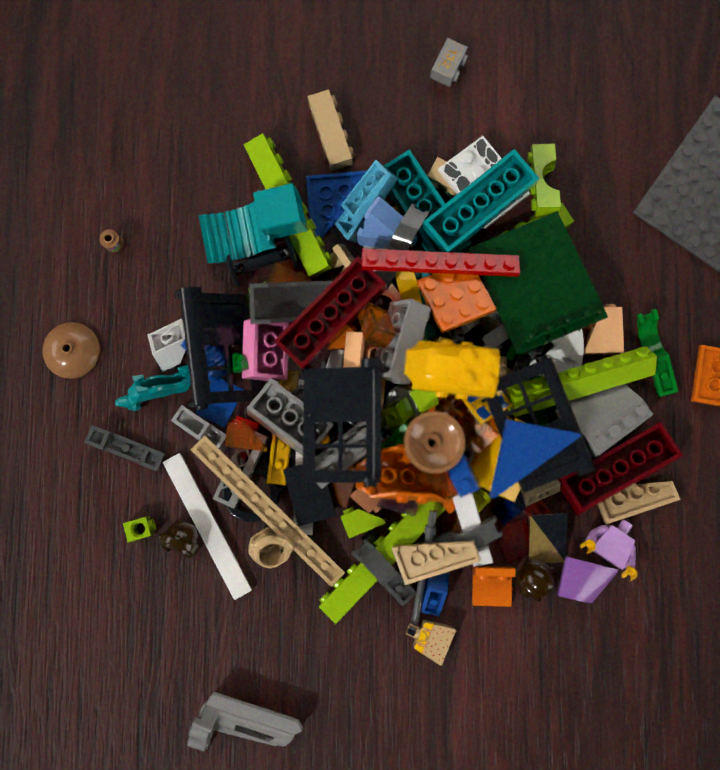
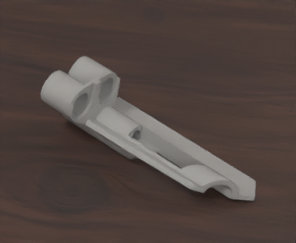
(234, 716)

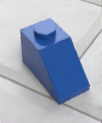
(464, 477)
(435, 594)

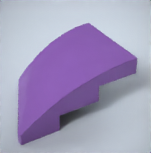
(583, 579)

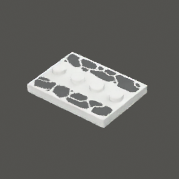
(470, 165)

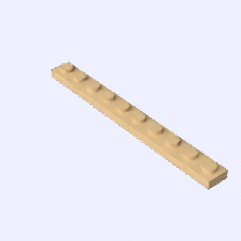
(267, 510)

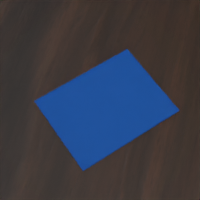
(220, 412)

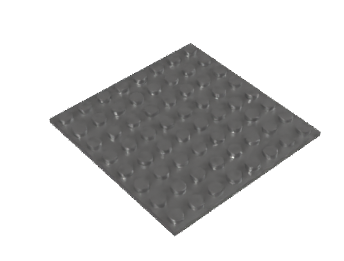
(687, 191)

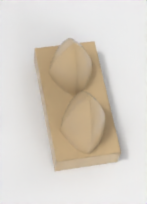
(341, 256)

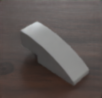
(199, 427)

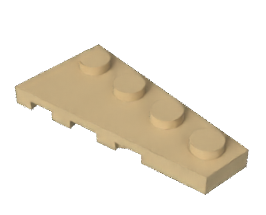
(637, 500)
(431, 559)

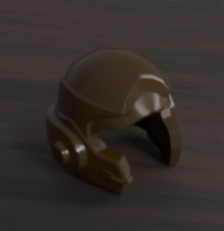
(180, 537)
(535, 579)

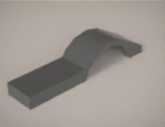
(403, 237)
(482, 534)
(384, 572)

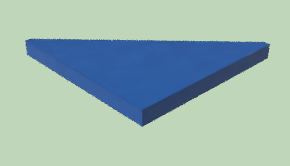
(326, 195)
(524, 450)

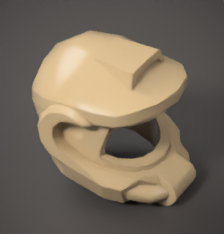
(266, 548)

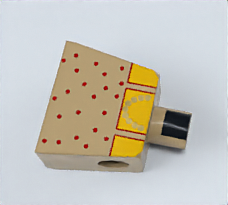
(432, 639)

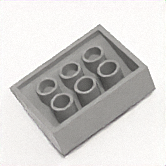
(608, 416)

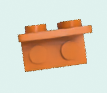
(492, 585)

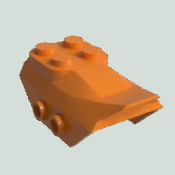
(398, 479)

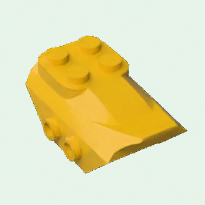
(453, 369)

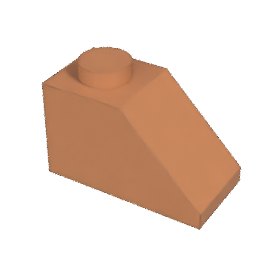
(367, 503)

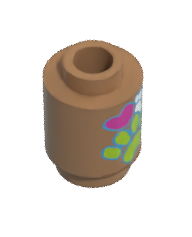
(111, 241)

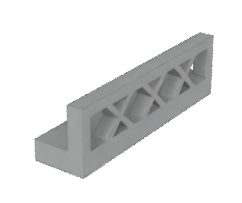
(329, 462)
(248, 470)

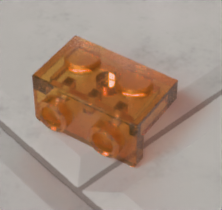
(475, 434)

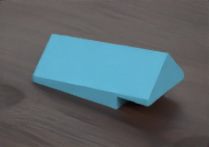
(374, 183)

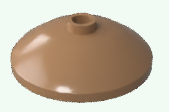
(83, 350)
(447, 439)

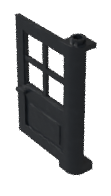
(207, 322)
(343, 397)
(570, 459)

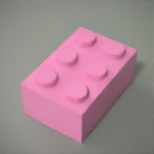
(263, 355)

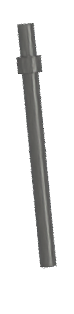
(430, 531)

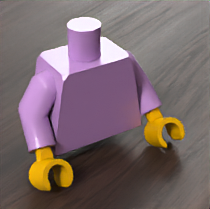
(614, 546)

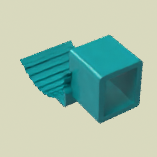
(255, 226)

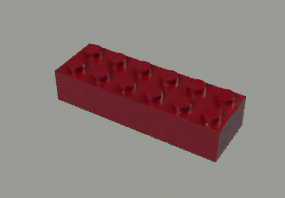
(330, 314)
(621, 468)

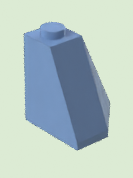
(380, 225)

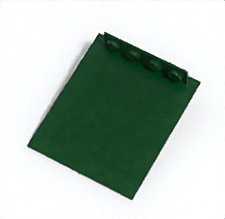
(552, 289)

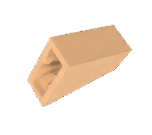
(607, 334)

